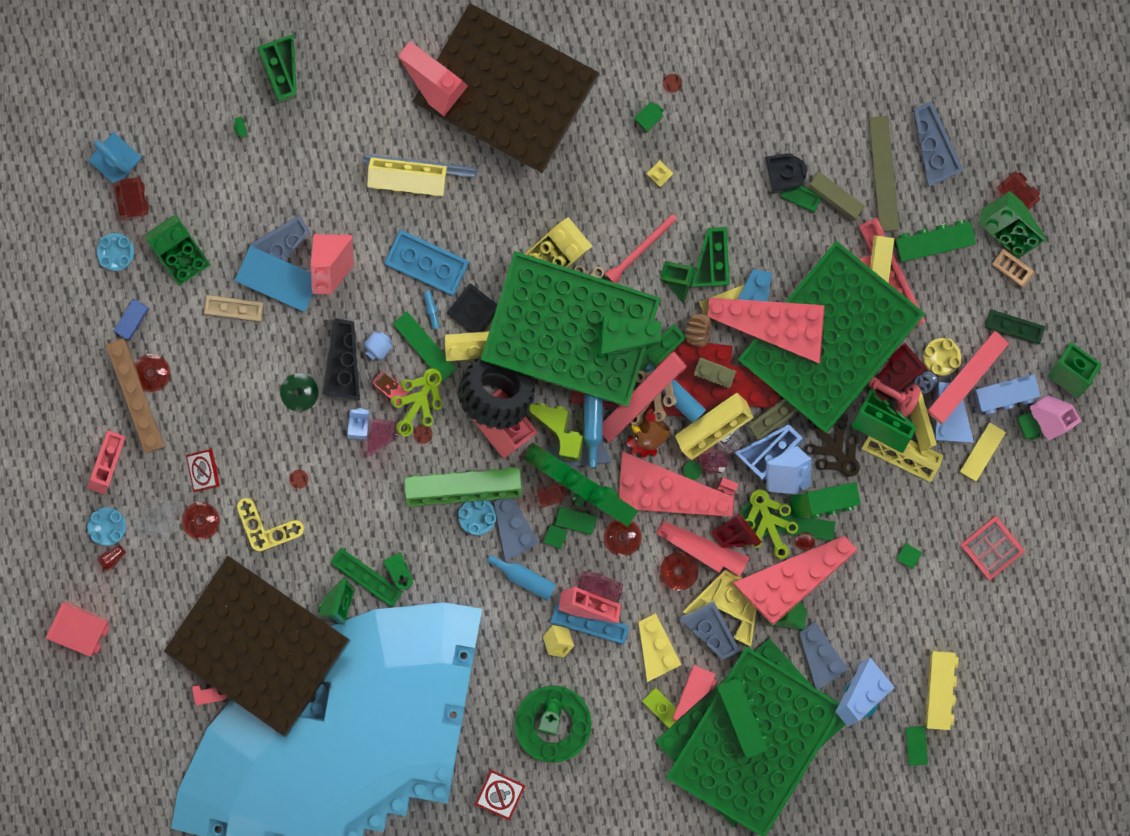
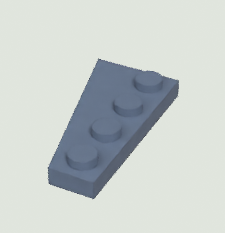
(936, 149)

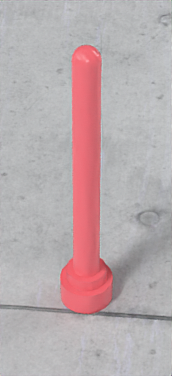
(615, 274)

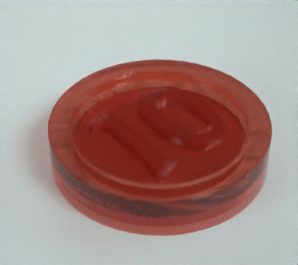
(672, 83)
(423, 434)
(299, 479)
(805, 541)

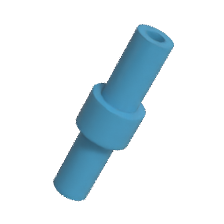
(431, 309)

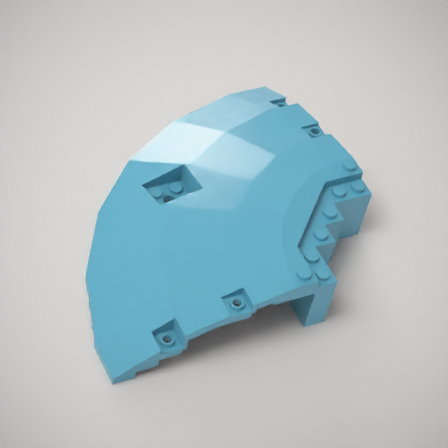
(355, 750)

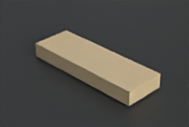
(233, 308)

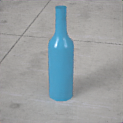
(684, 401)
(593, 426)
(525, 578)

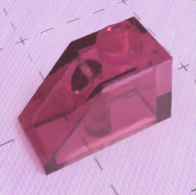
(381, 435)
(600, 586)

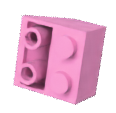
(1054, 416)

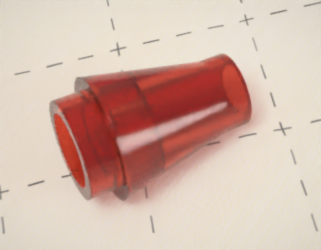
(112, 557)

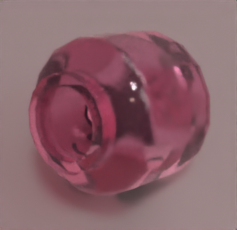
(713, 461)

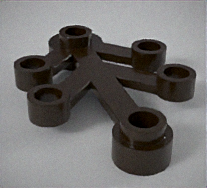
(835, 449)

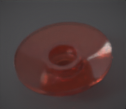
(161, 372)
(210, 518)
(619, 547)
(689, 574)

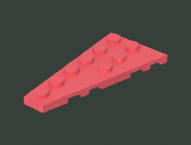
(782, 324)
(659, 489)
(787, 583)

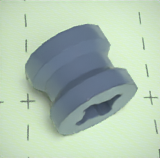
(926, 386)

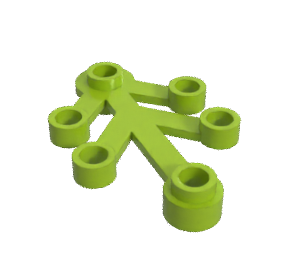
(419, 399)
(768, 520)

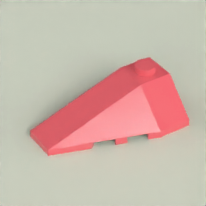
(434, 81)

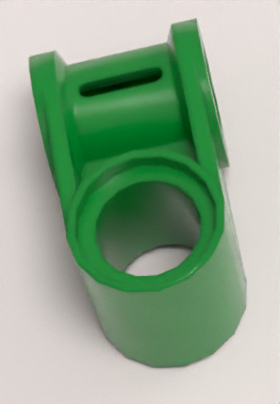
(397, 567)
(551, 717)

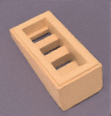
(1027, 277)

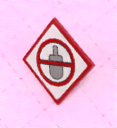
(202, 470)
(500, 794)

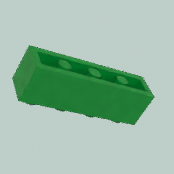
(935, 242)
(742, 717)

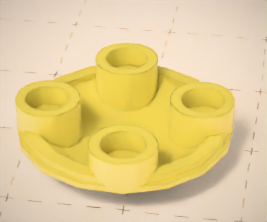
(942, 356)

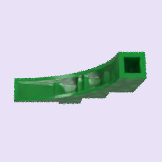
(580, 484)

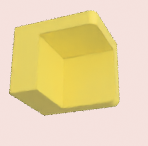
(558, 641)

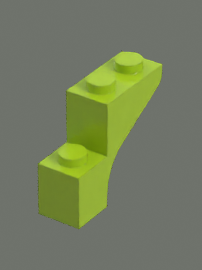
(556, 421)

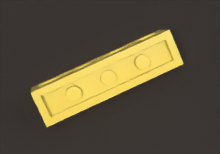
(920, 458)

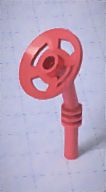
(901, 398)

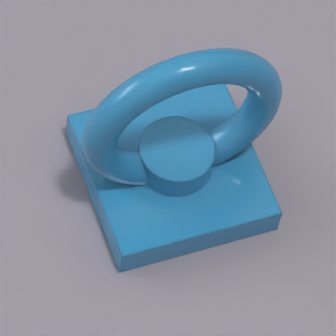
(114, 158)

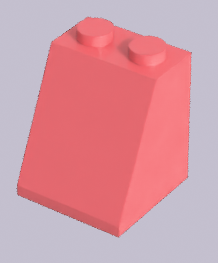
(330, 261)
(78, 629)

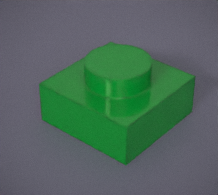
(240, 128)

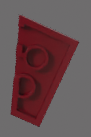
(900, 371)

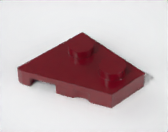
(736, 533)

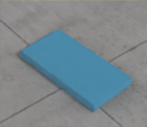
(426, 262)
(276, 278)

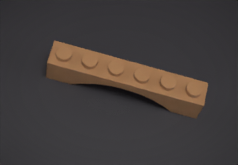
(134, 395)

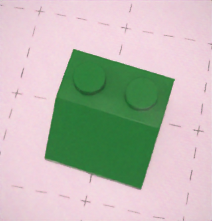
(1074, 370)

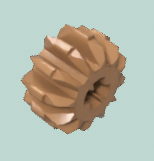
(698, 330)

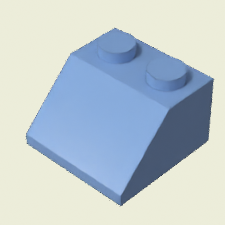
(789, 472)

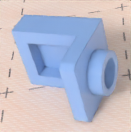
(358, 423)

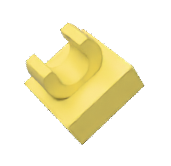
(660, 173)

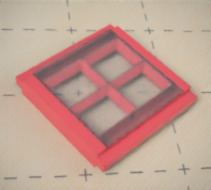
(992, 548)

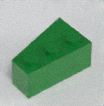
(279, 66)
(713, 260)
(627, 334)
(883, 423)
(825, 500)

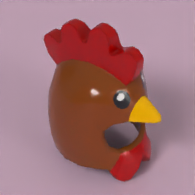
(648, 435)

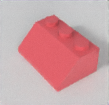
(511, 438)

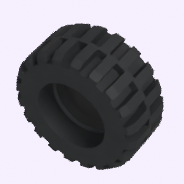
(487, 408)

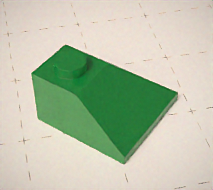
(337, 603)

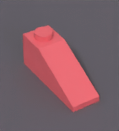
(106, 462)
(588, 605)
(697, 686)

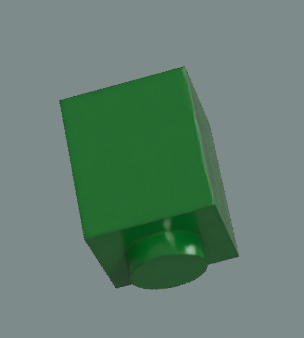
(649, 116)
(1029, 426)

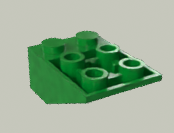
(1012, 225)
(177, 249)

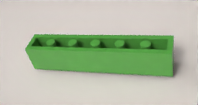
(463, 487)

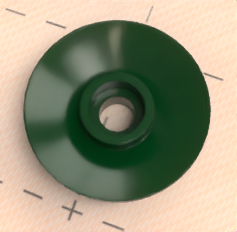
(309, 392)

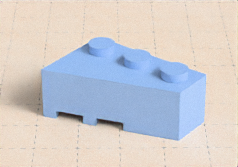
(1007, 393)
(956, 426)
(768, 448)
(865, 692)

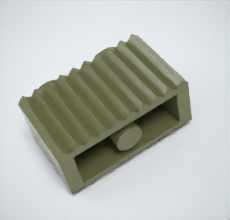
(714, 372)

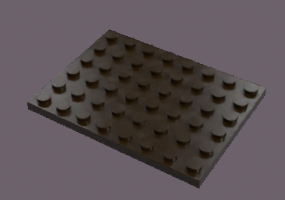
(517, 88)
(257, 646)

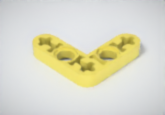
(266, 535)

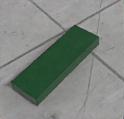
(1014, 326)

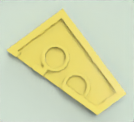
(657, 649)

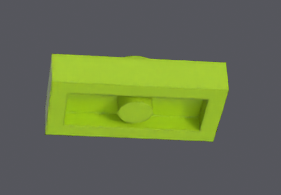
(660, 706)

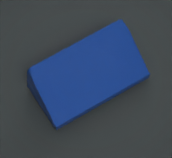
(131, 319)

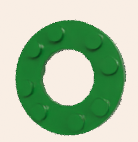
(545, 750)

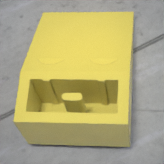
(561, 245)

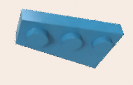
(756, 286)

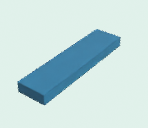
(611, 631)

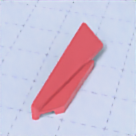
(704, 549)

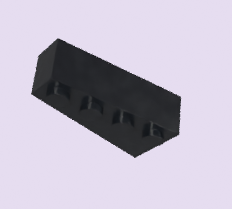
(341, 369)

